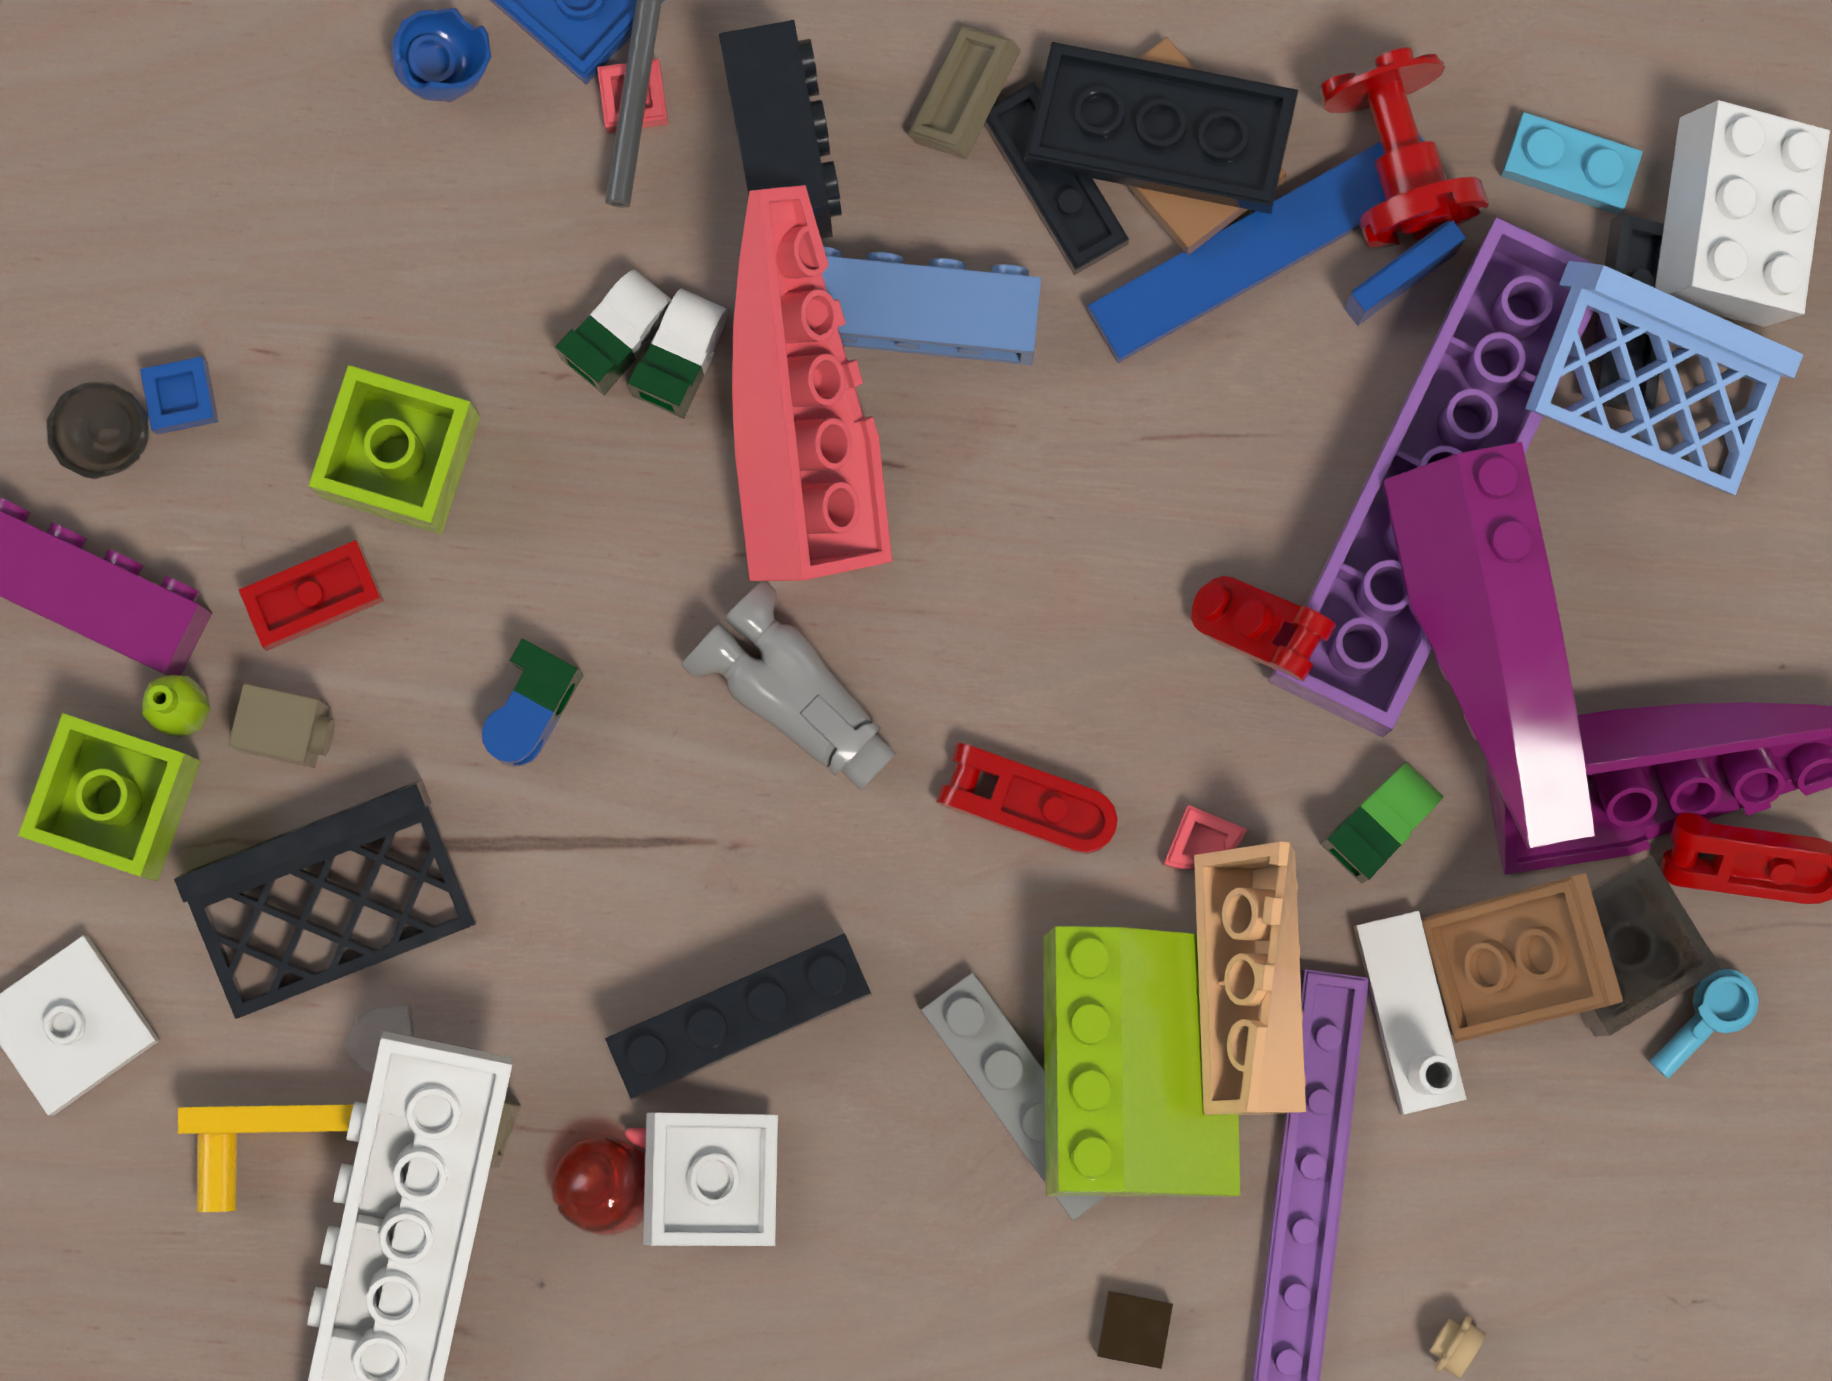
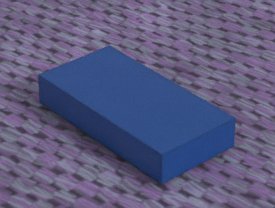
(1404, 272)

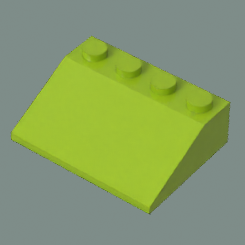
(1129, 1069)

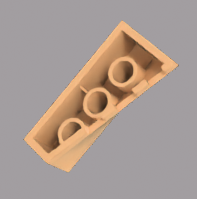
(1250, 981)

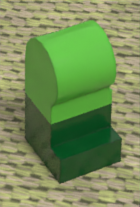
(1382, 822)

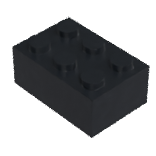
(774, 119)

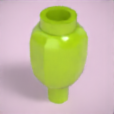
(175, 705)

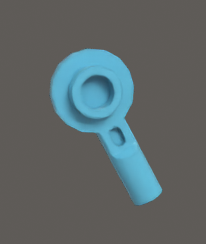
(1721, 1004)

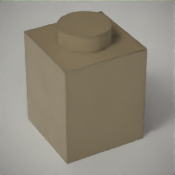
(281, 726)

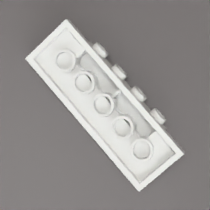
(407, 1212)

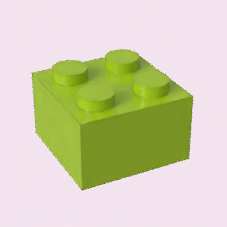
(394, 450)
(109, 797)

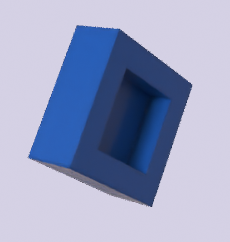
(179, 395)

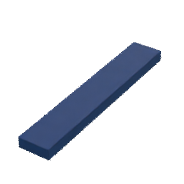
(1239, 257)

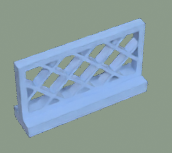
(1666, 322)

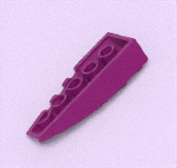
(1674, 761)

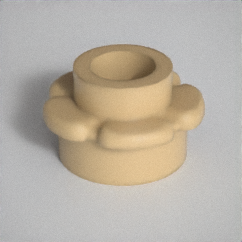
(1456, 1345)

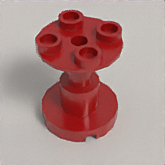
(1411, 170)

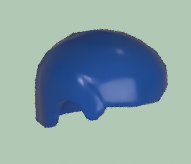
(439, 54)

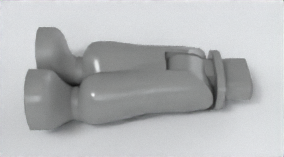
(791, 688)

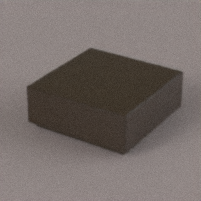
(1134, 1329)

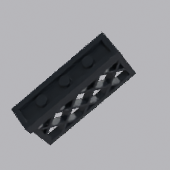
(305, 847)

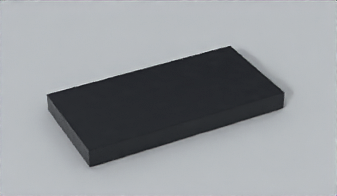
(1161, 127)

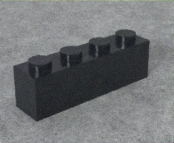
(738, 1016)

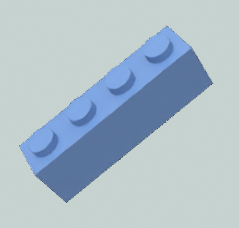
(935, 307)

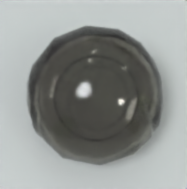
(98, 429)

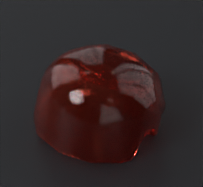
(600, 1185)

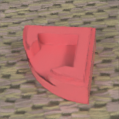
(1201, 834)

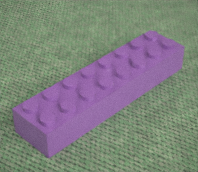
(1461, 401)

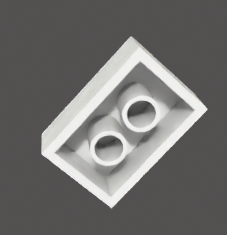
(1742, 213)

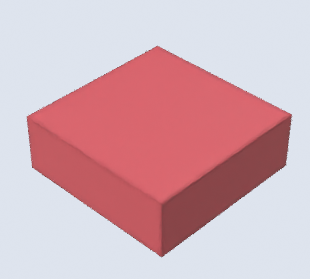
(611, 86)

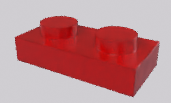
(311, 595)

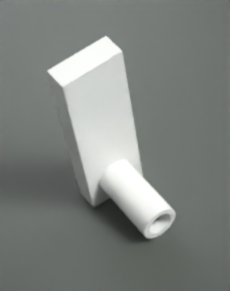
(1409, 1013)

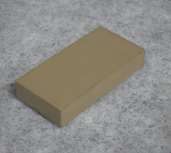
(964, 92)

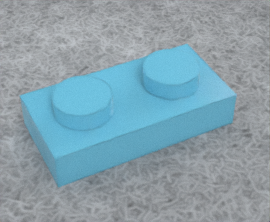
(1571, 163)

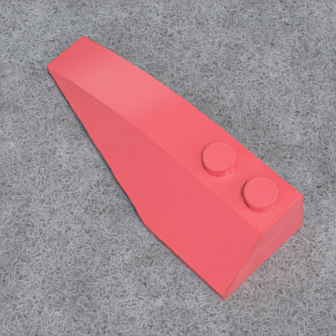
(799, 430)

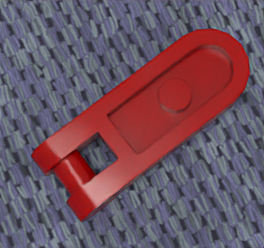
(1260, 625)
(1030, 801)
(1748, 861)

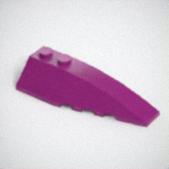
(1493, 619)

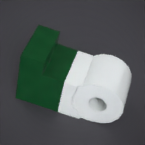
(615, 331)
(679, 353)

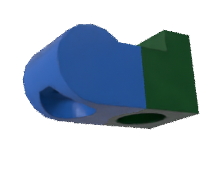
(534, 707)

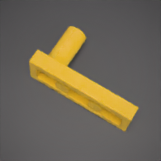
(217, 1140)

